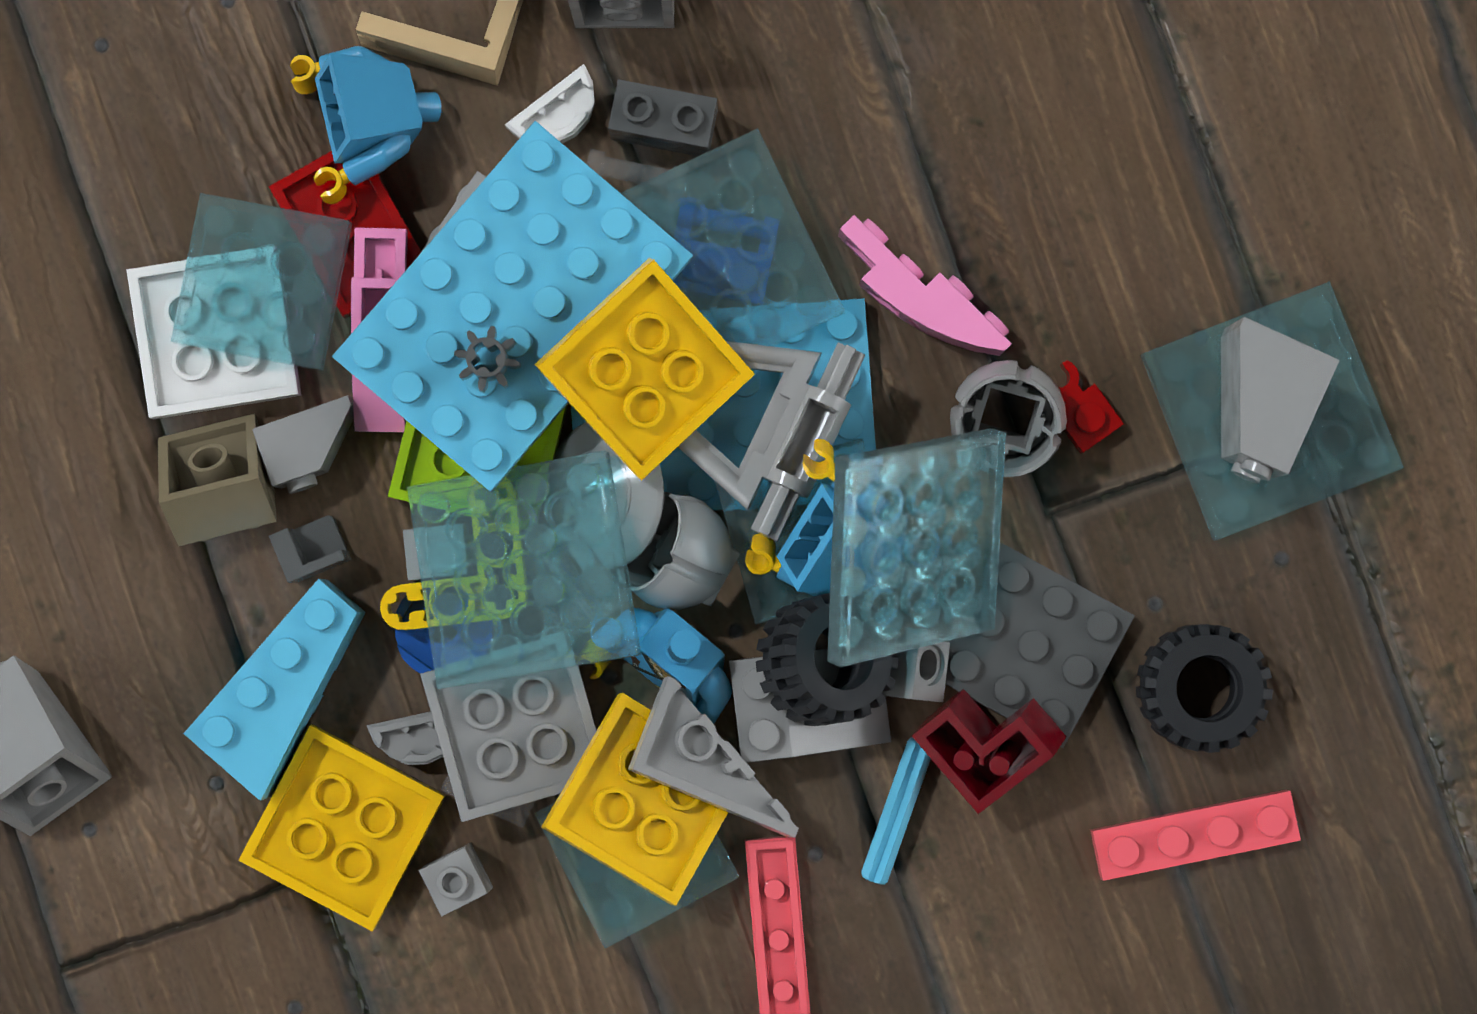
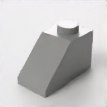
(304, 443)

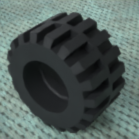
(795, 679)
(1245, 698)

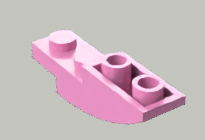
(378, 264)
(936, 309)

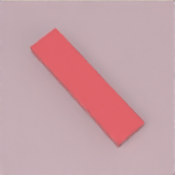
(777, 925)

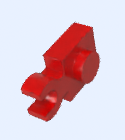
(1087, 411)

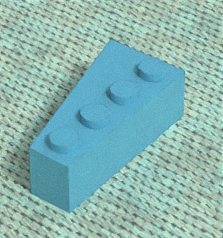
(270, 699)

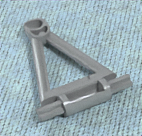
(786, 431)

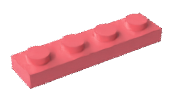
(1195, 835)

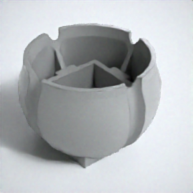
(1048, 416)
(685, 558)

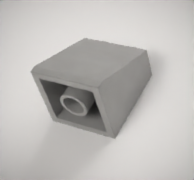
(1267, 398)
(42, 752)

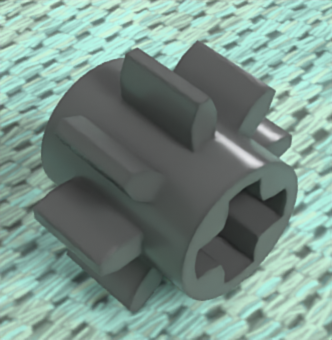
(473, 358)

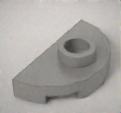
(408, 739)

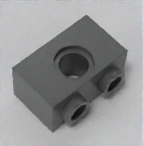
(662, 118)

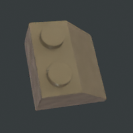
(214, 481)

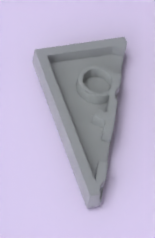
(689, 755)

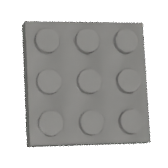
(510, 737)

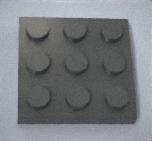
(1045, 644)

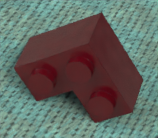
(985, 758)

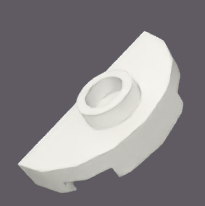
(560, 110)

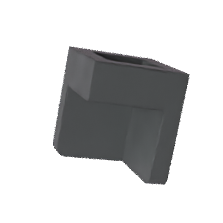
(310, 549)

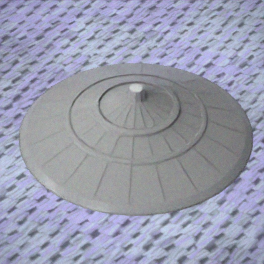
(638, 501)

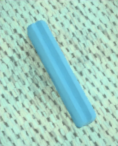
(896, 813)

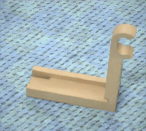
(444, 51)

